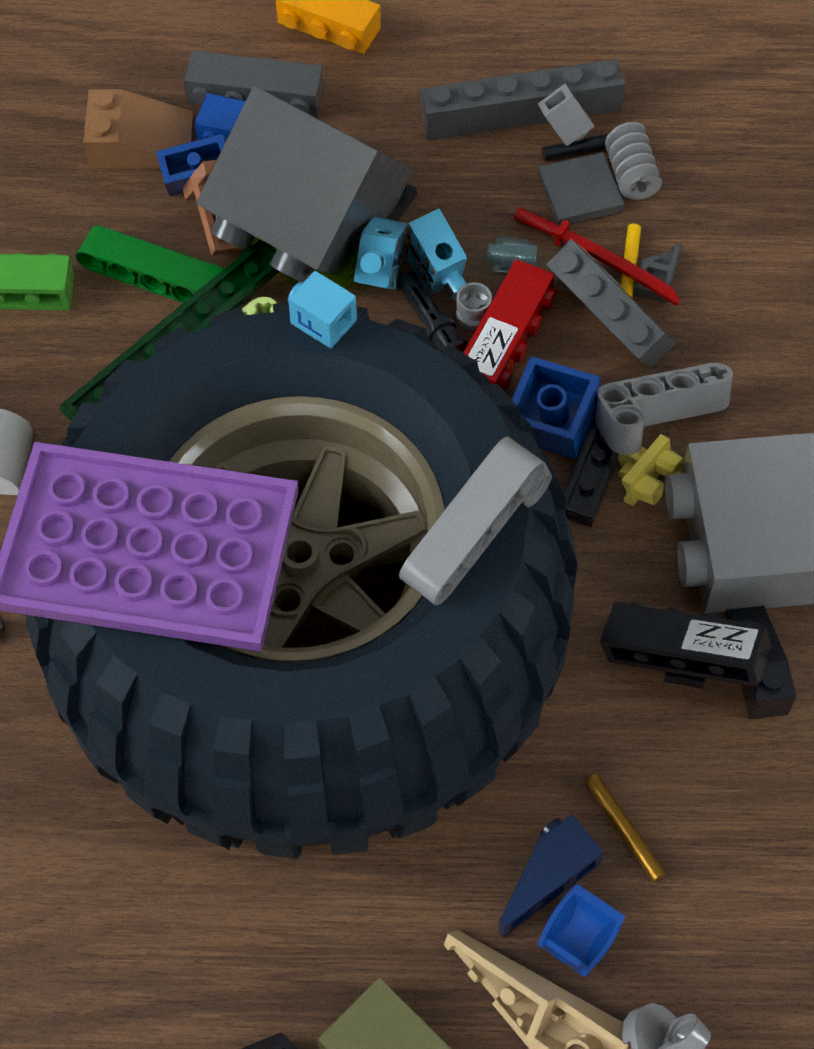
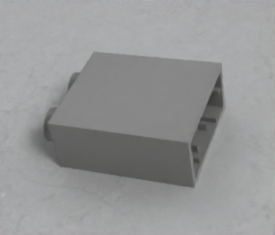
(747, 521)

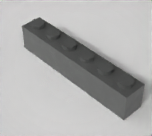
(514, 98)

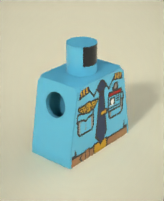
(435, 253)
(381, 254)

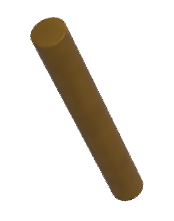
(625, 828)

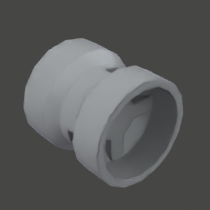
(472, 303)

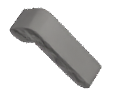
(648, 400)
(474, 518)

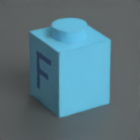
(322, 309)

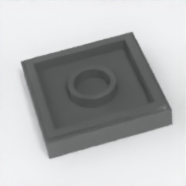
(580, 189)

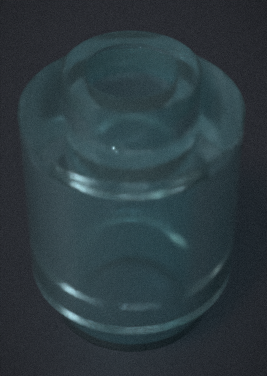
(507, 249)

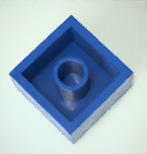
(557, 405)

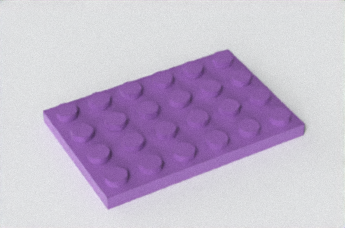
(146, 545)

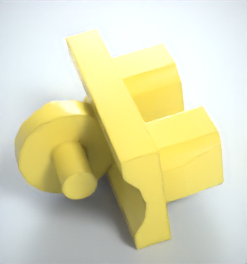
(643, 468)

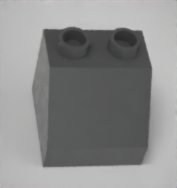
(298, 187)

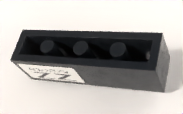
(687, 643)

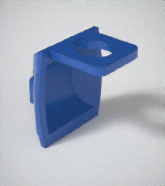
(581, 930)

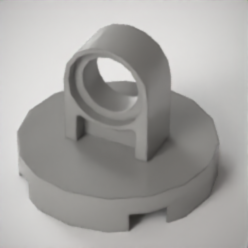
(658, 1028)

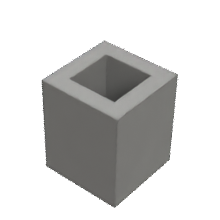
(566, 115)

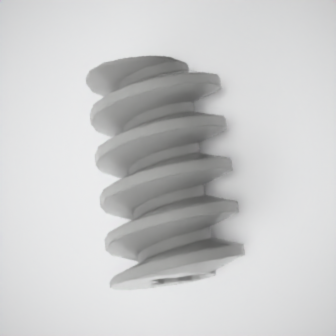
(633, 161)

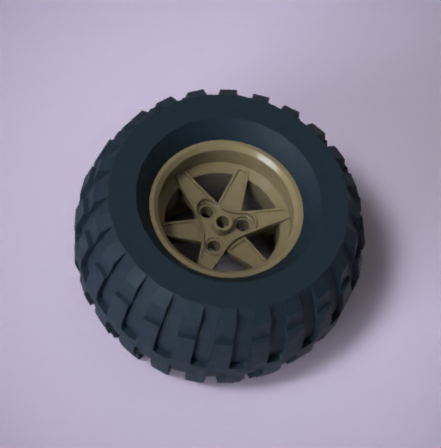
(345, 730)

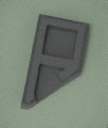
(663, 268)

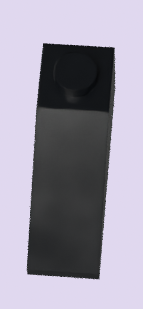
(776, 689)

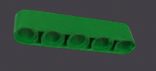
(144, 264)

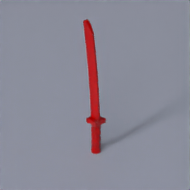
(563, 234)

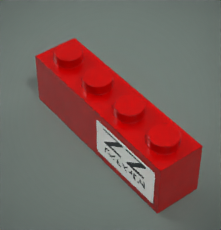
(510, 321)

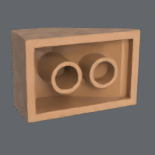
(129, 128)

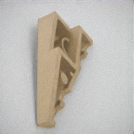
(534, 1006)

